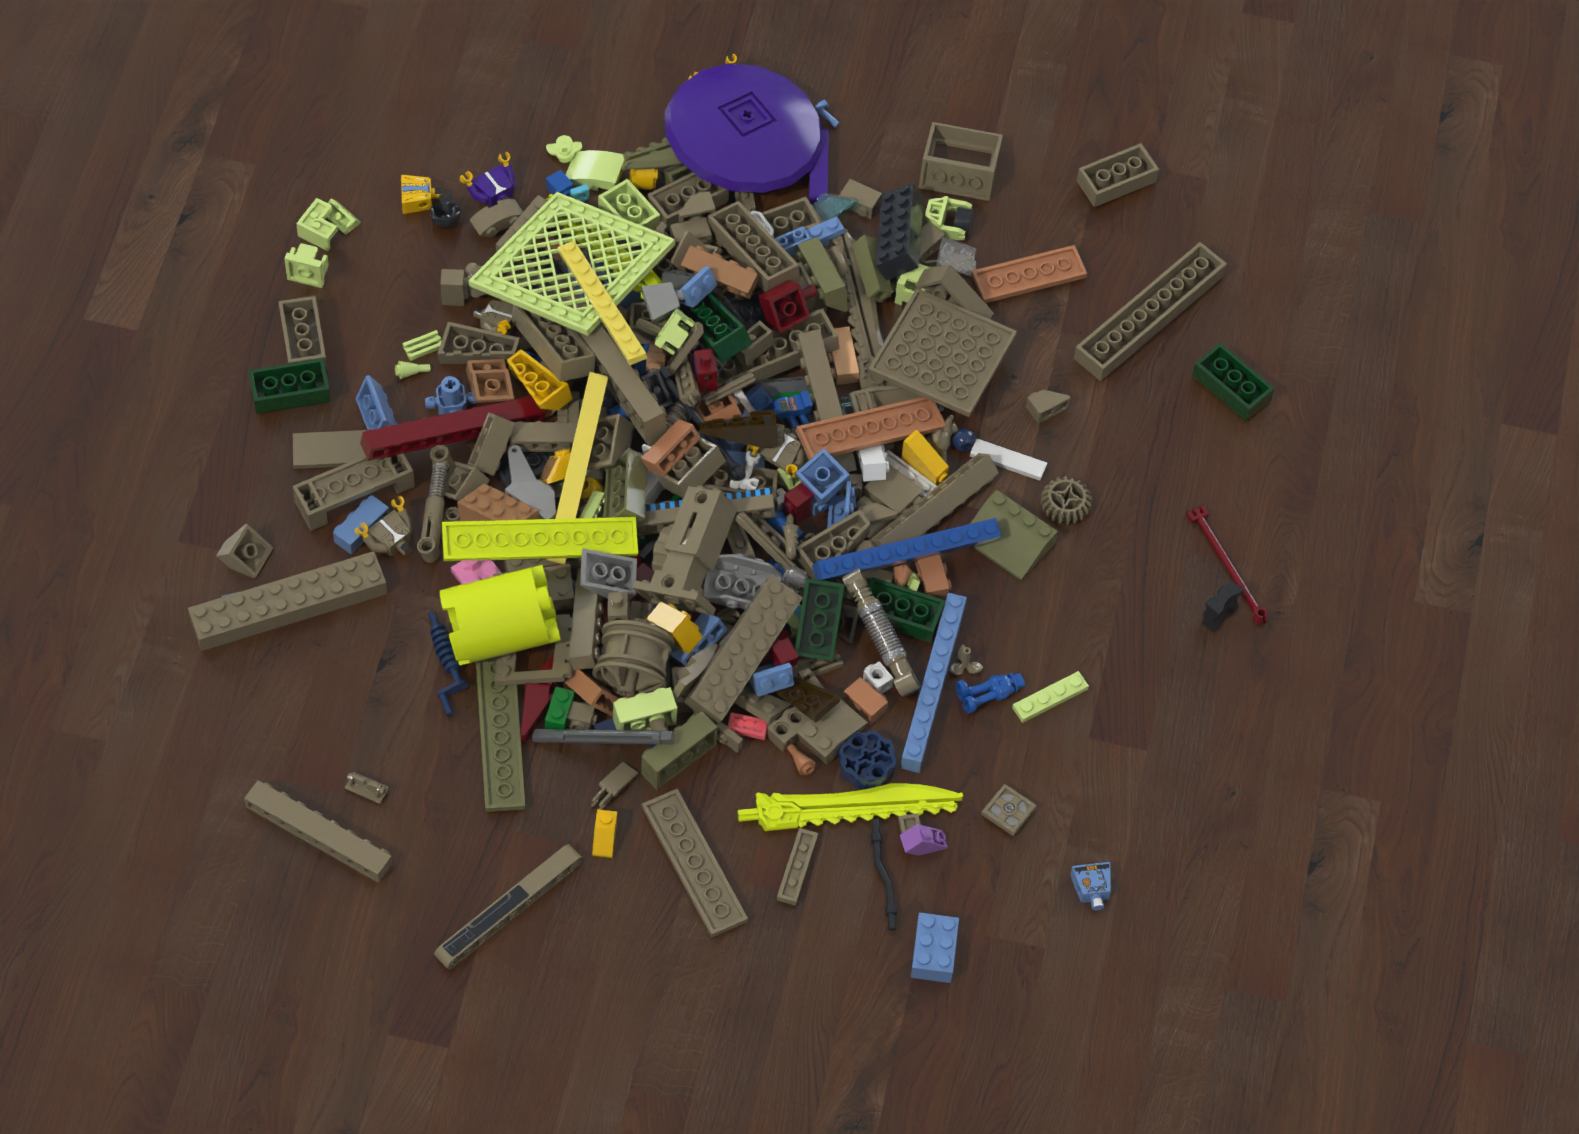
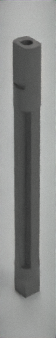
(603, 736)

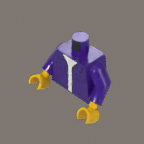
(492, 185)

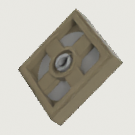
(1009, 809)

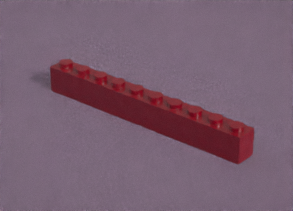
(444, 428)

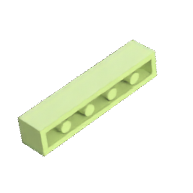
(594, 505)

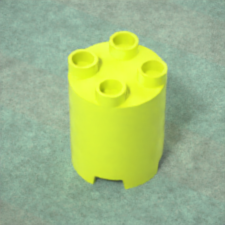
(500, 615)

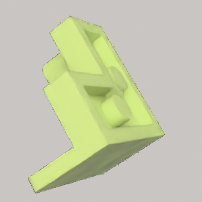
(314, 227)

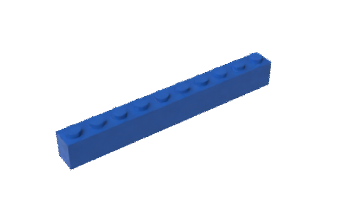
(907, 550)

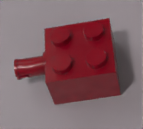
(786, 305)

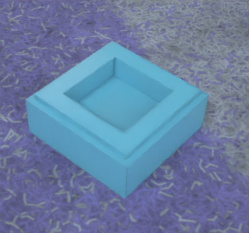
(580, 193)

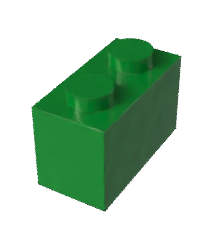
(559, 708)

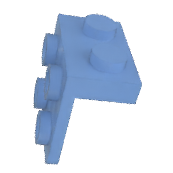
(698, 287)
(841, 505)
(771, 678)

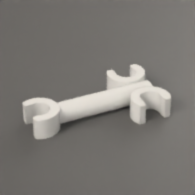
(747, 483)

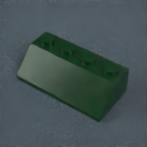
(908, 610)

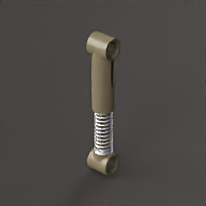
(434, 505)

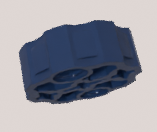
(867, 760)

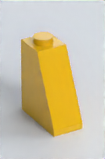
(924, 458)

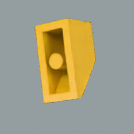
(604, 833)

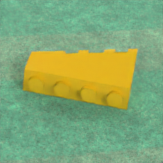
(539, 381)

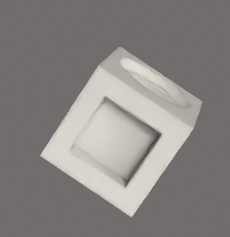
(880, 685)

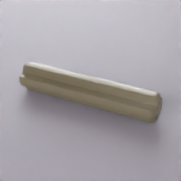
(729, 388)

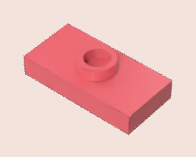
(748, 726)

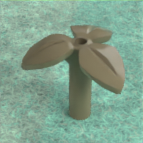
(963, 656)

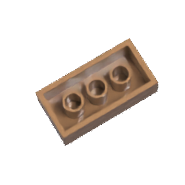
(492, 505)

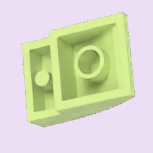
(596, 169)

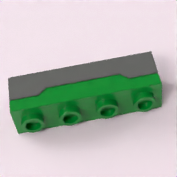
(784, 386)

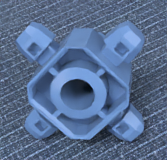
(450, 397)

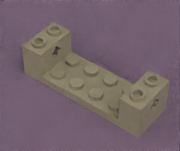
(349, 483)

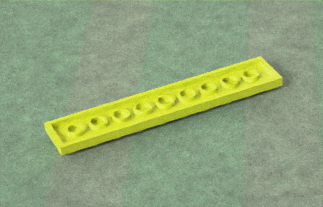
(538, 538)

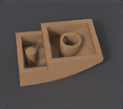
(489, 380)

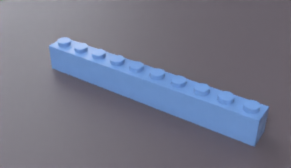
(933, 683)

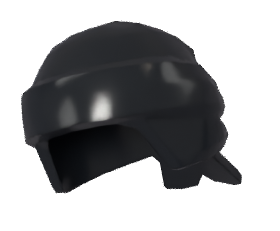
(445, 214)

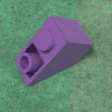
(923, 840)

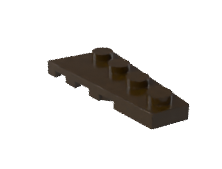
(809, 698)

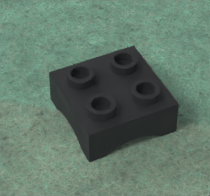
(1221, 605)

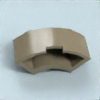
(497, 218)

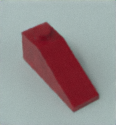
(535, 708)

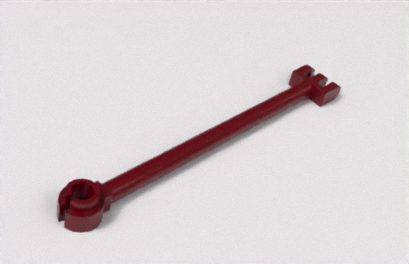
(1200, 518)

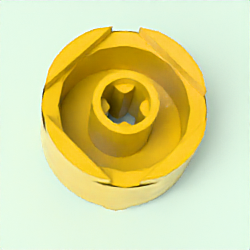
(643, 178)

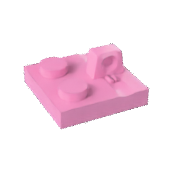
(474, 570)

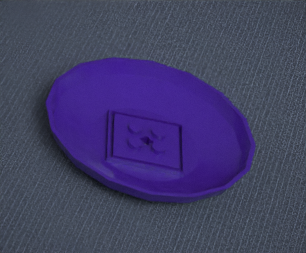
(741, 152)

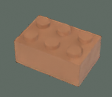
(723, 408)

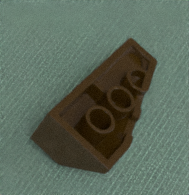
(754, 430)

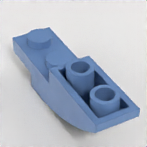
(824, 231)

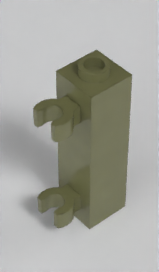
(875, 284)

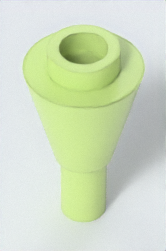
(407, 369)

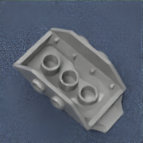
(736, 580)

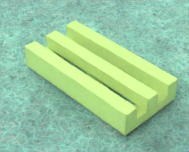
(422, 343)

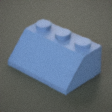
(374, 405)

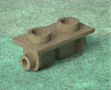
(366, 787)

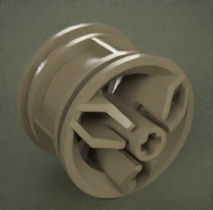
(633, 657)

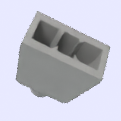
(661, 300)

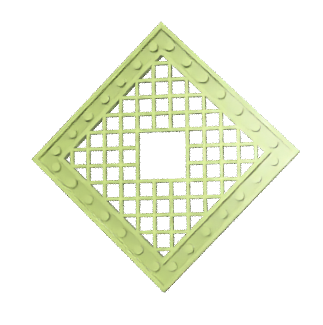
(582, 319)

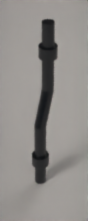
(891, 908)

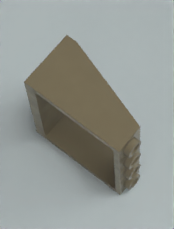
(957, 176)

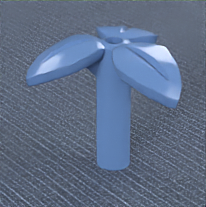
(821, 111)

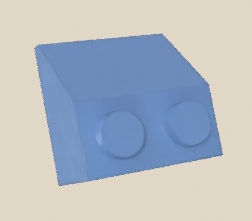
(823, 476)

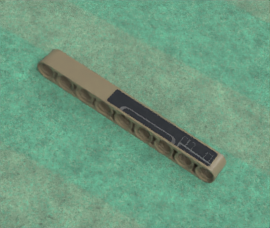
(508, 906)

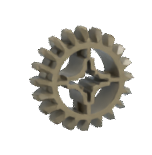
(1055, 495)

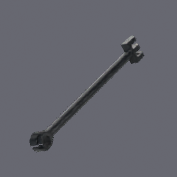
(736, 471)

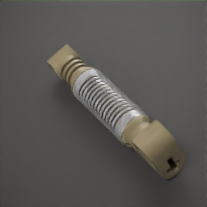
(882, 631)

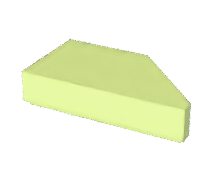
(913, 582)

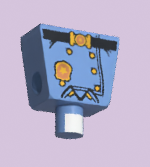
(1092, 883)

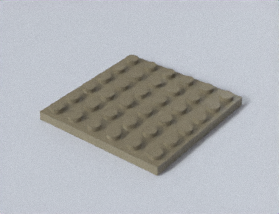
(942, 352)

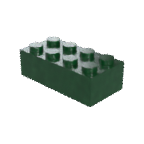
(1233, 381)
(289, 385)
(820, 620)

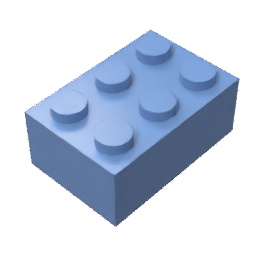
(935, 947)

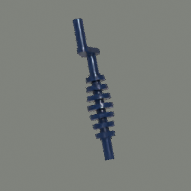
(445, 654)

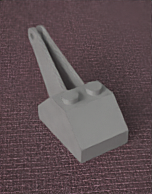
(527, 488)

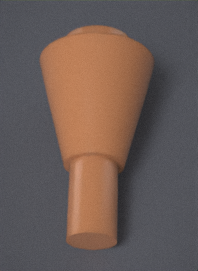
(902, 574)
(803, 763)

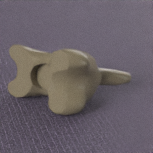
(941, 438)

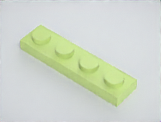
(1050, 697)

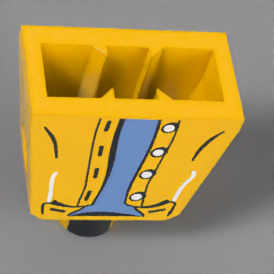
(417, 193)

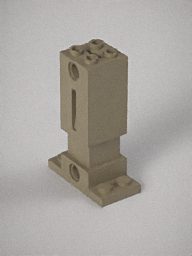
(691, 550)

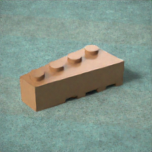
(726, 273)

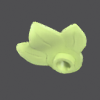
(564, 148)

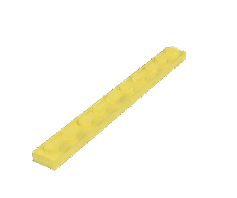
(602, 303)

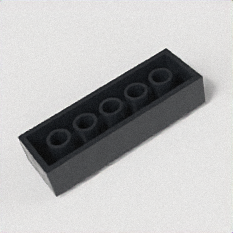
(899, 231)

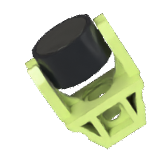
(937, 212)

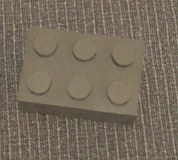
(693, 468)

